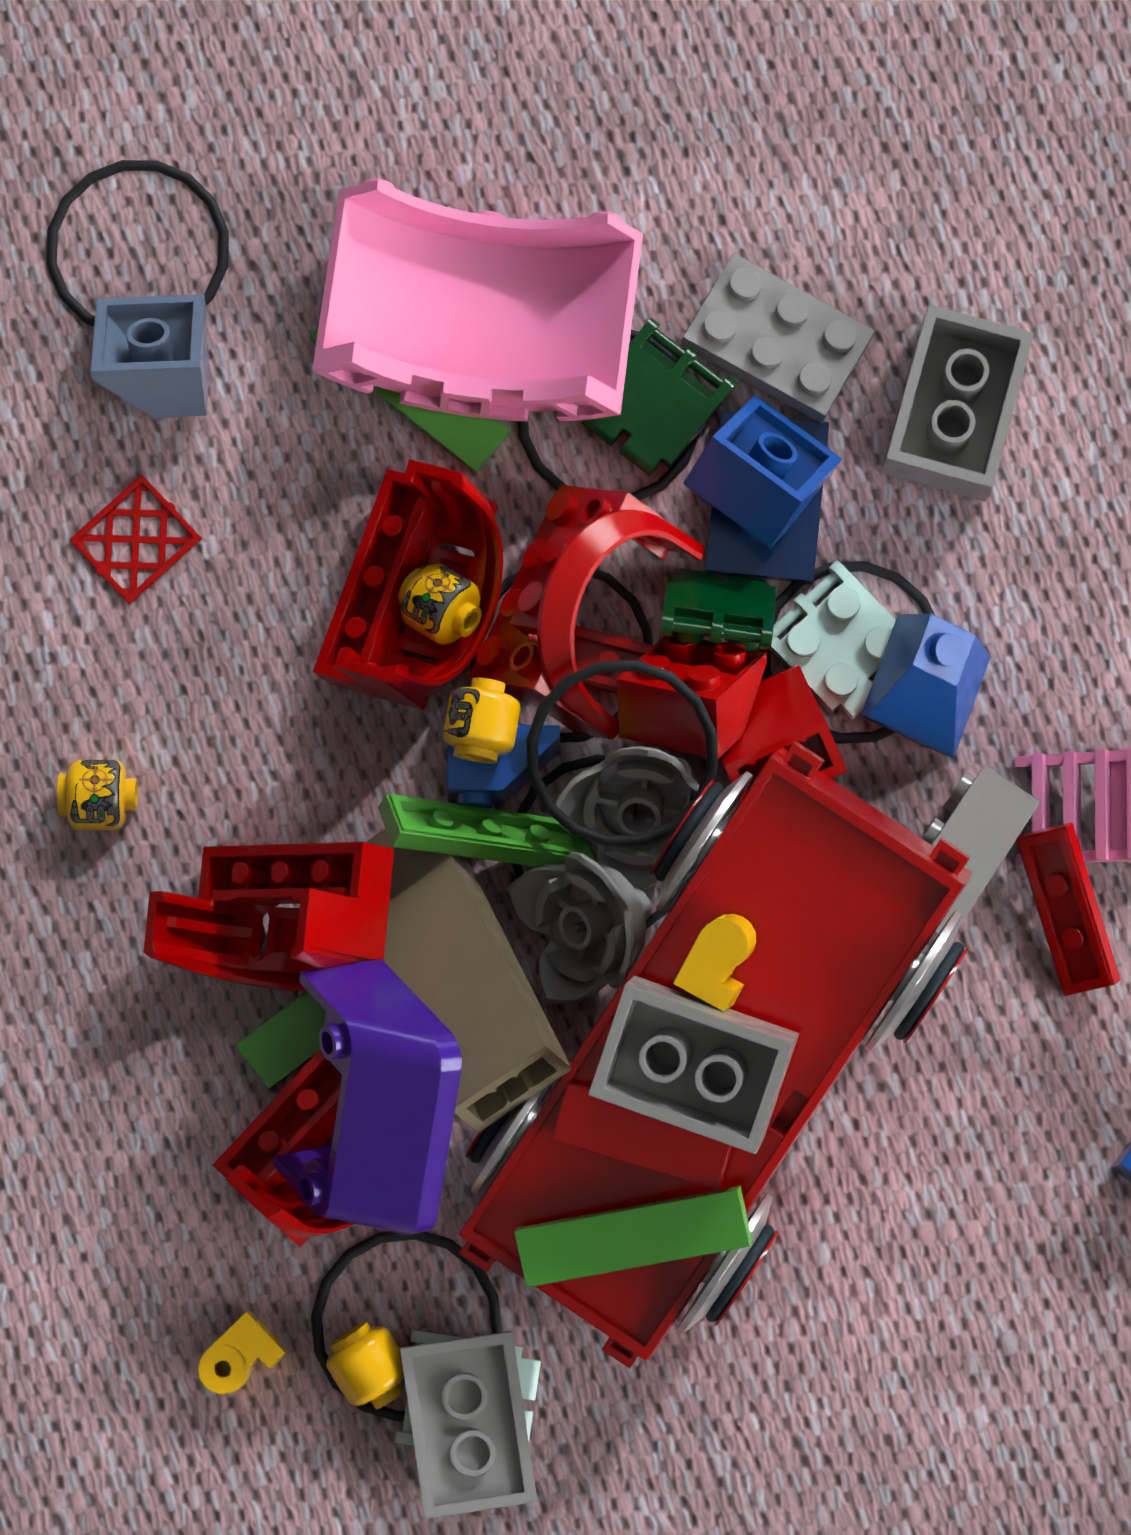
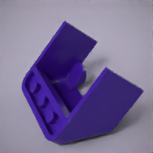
(391, 1107)

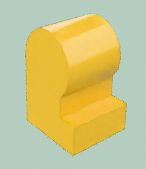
(713, 958)
(229, 1360)

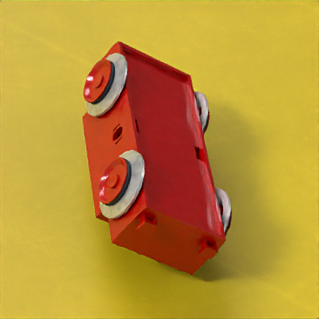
(839, 931)

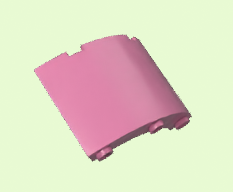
(476, 326)

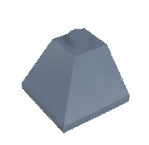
(153, 353)

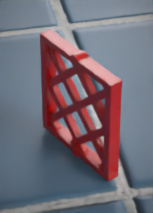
(103, 568)

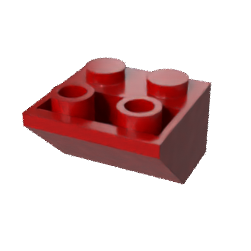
(718, 673)
(780, 716)

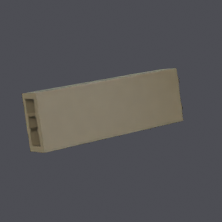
(464, 970)

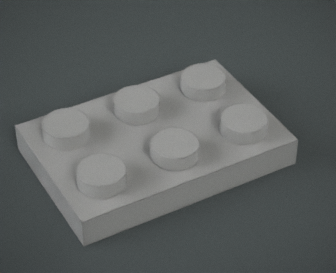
(777, 338)
(468, 1424)

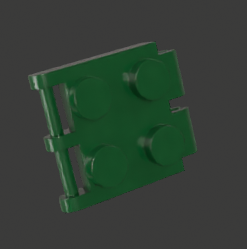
(661, 402)
(718, 608)

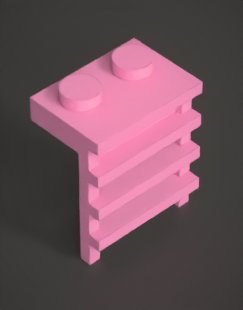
(1111, 798)

